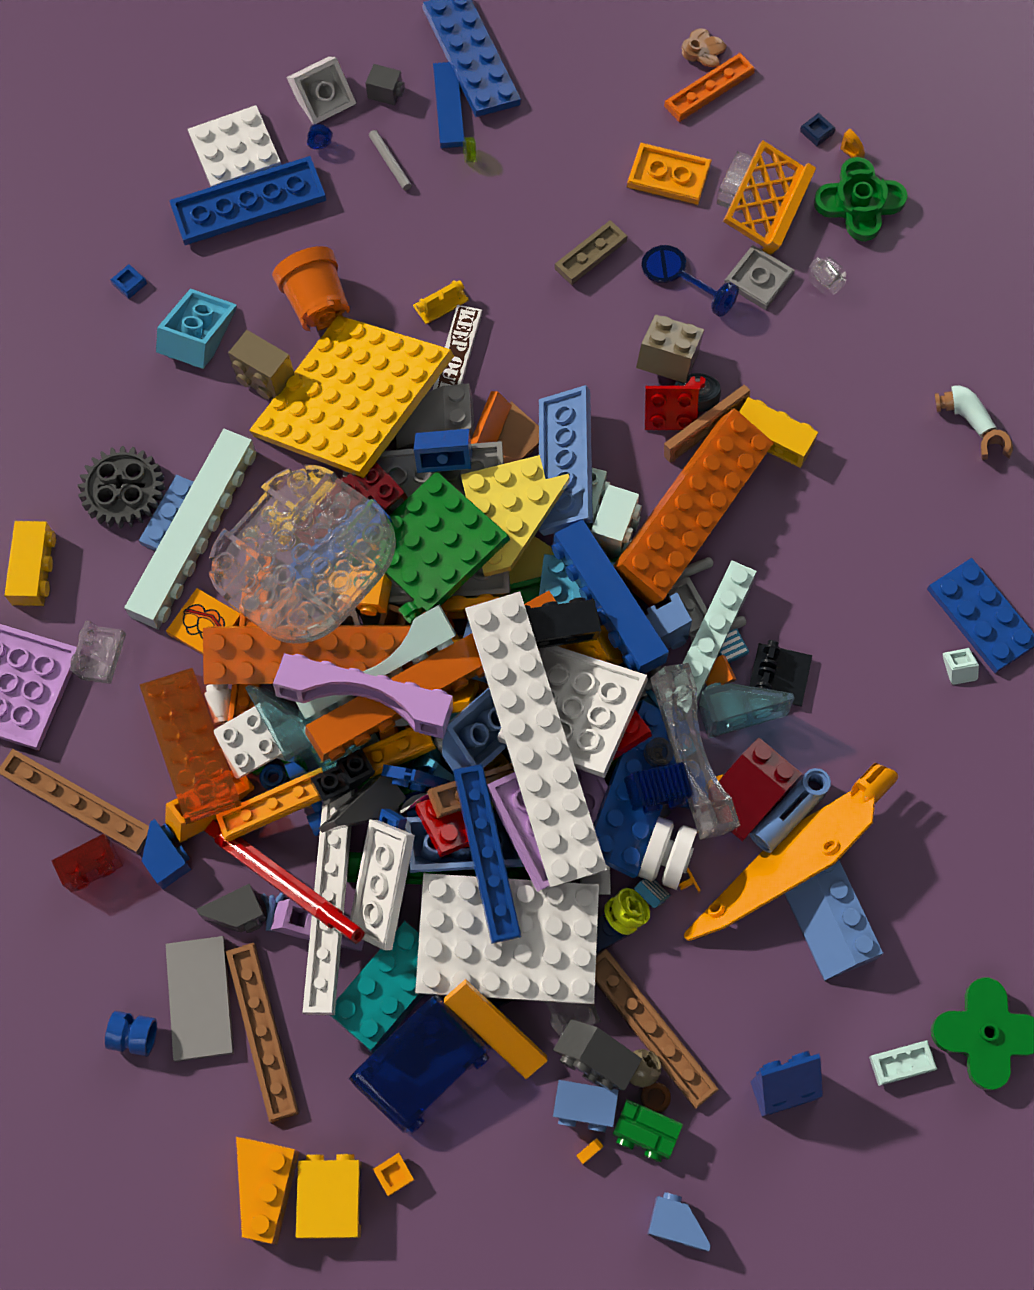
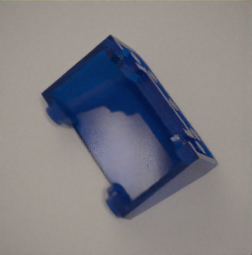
(419, 1063)

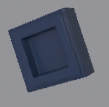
(817, 129)

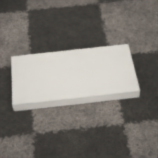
(381, 882)

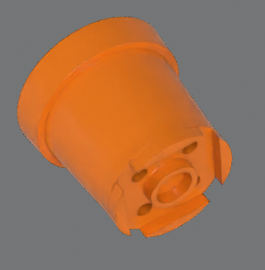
(312, 286)

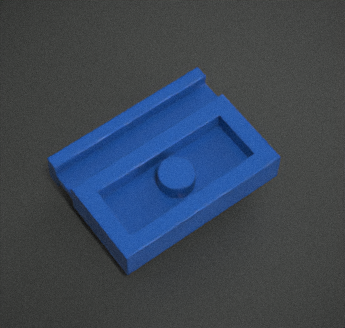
(417, 779)

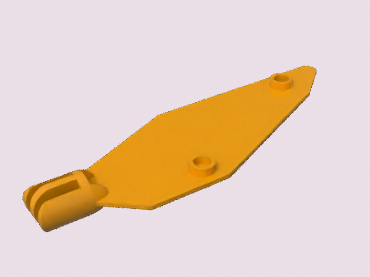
(802, 854)

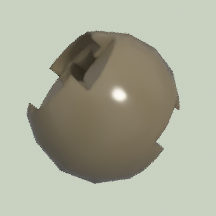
(648, 1069)

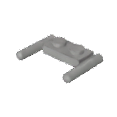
(691, 598)

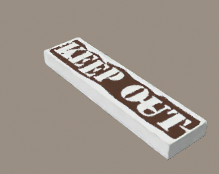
(460, 342)

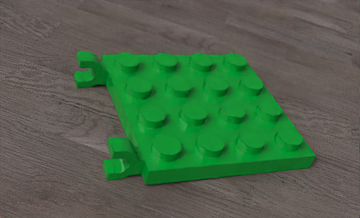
(439, 544)

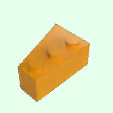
(264, 1187)

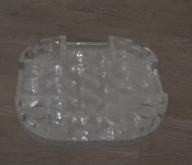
(303, 555)

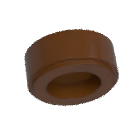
(656, 1097)

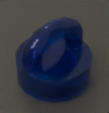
(319, 136)

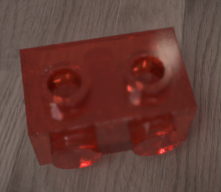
(87, 863)

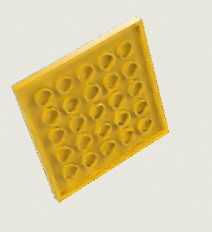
(351, 395)

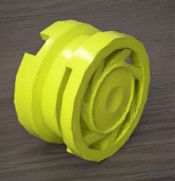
(627, 911)

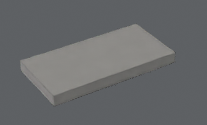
(199, 999)

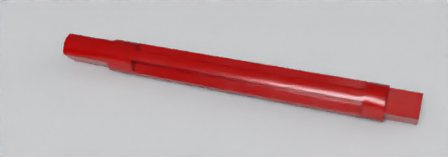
(287, 884)

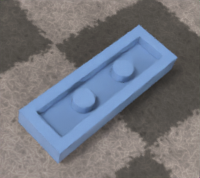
(165, 512)

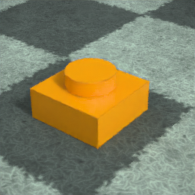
(393, 1174)

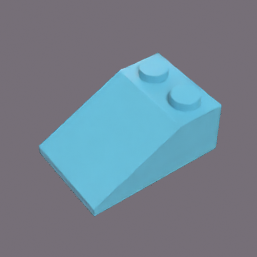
(194, 328)

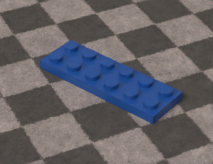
(472, 55)
(247, 200)
(619, 829)

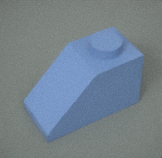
(676, 1223)

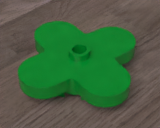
(860, 199)
(964, 1033)

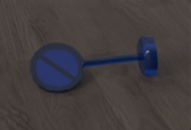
(668, 263)

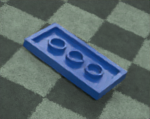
(983, 615)

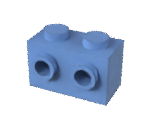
(585, 1104)

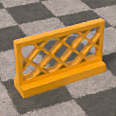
(789, 201)

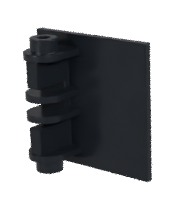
(781, 670)

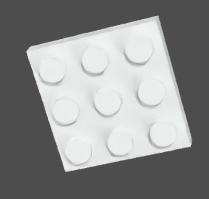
(234, 146)

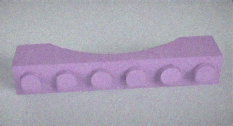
(307, 680)

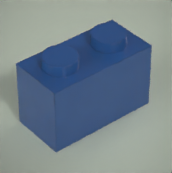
(443, 450)

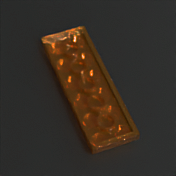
(189, 746)

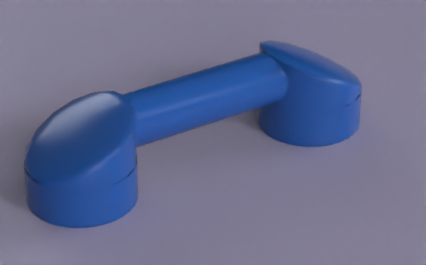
(294, 771)

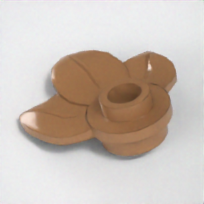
(703, 48)

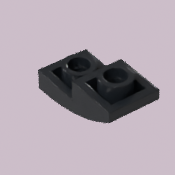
(343, 778)

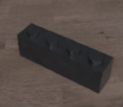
(564, 623)

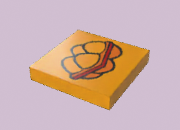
(197, 613)

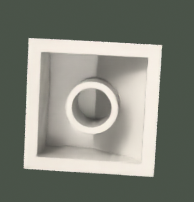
(322, 89)

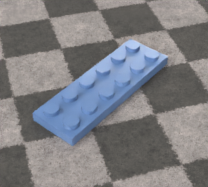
(567, 450)

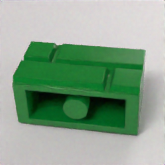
(647, 1131)

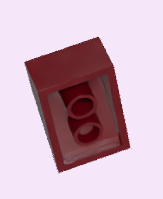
(757, 785)

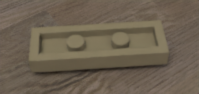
(590, 252)

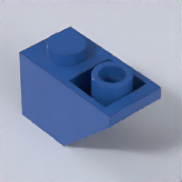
(162, 857)

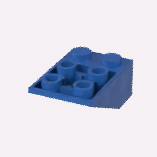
(788, 1085)

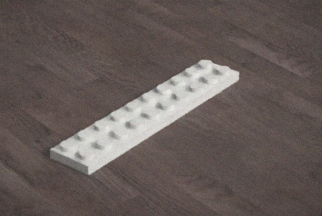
(535, 740)

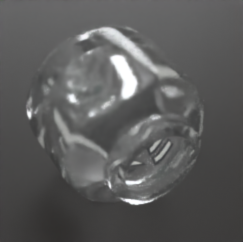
(827, 275)

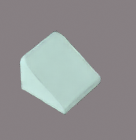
(961, 666)

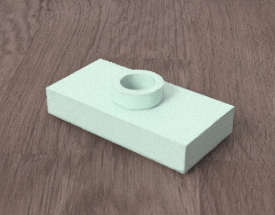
(903, 1063)

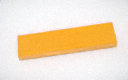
(495, 1029)

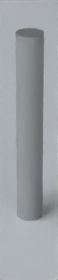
(390, 160)

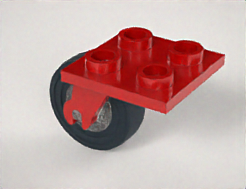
(680, 404)

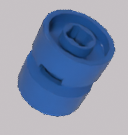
(131, 1033)

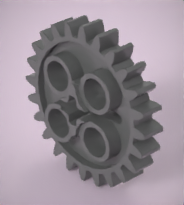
(121, 487)

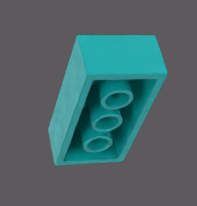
(381, 992)

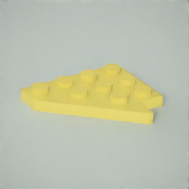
(517, 501)

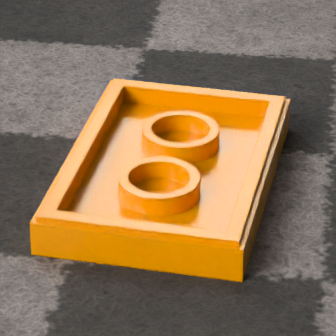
(669, 173)

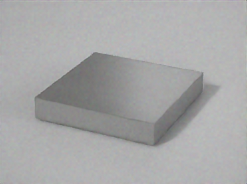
(760, 277)

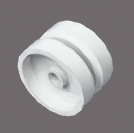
(668, 853)

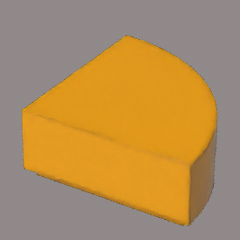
(852, 144)

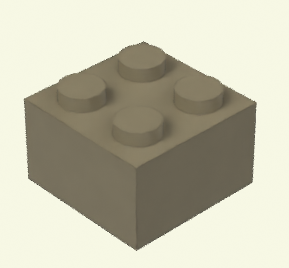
(670, 348)
(260, 365)

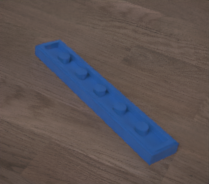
(486, 854)

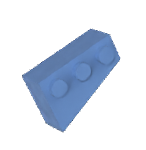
(670, 623)

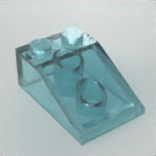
(740, 706)
(284, 723)

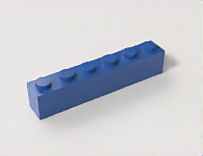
(615, 605)

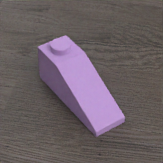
(296, 922)

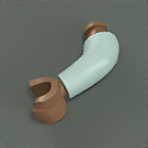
(969, 406)

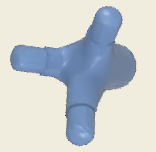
(271, 904)

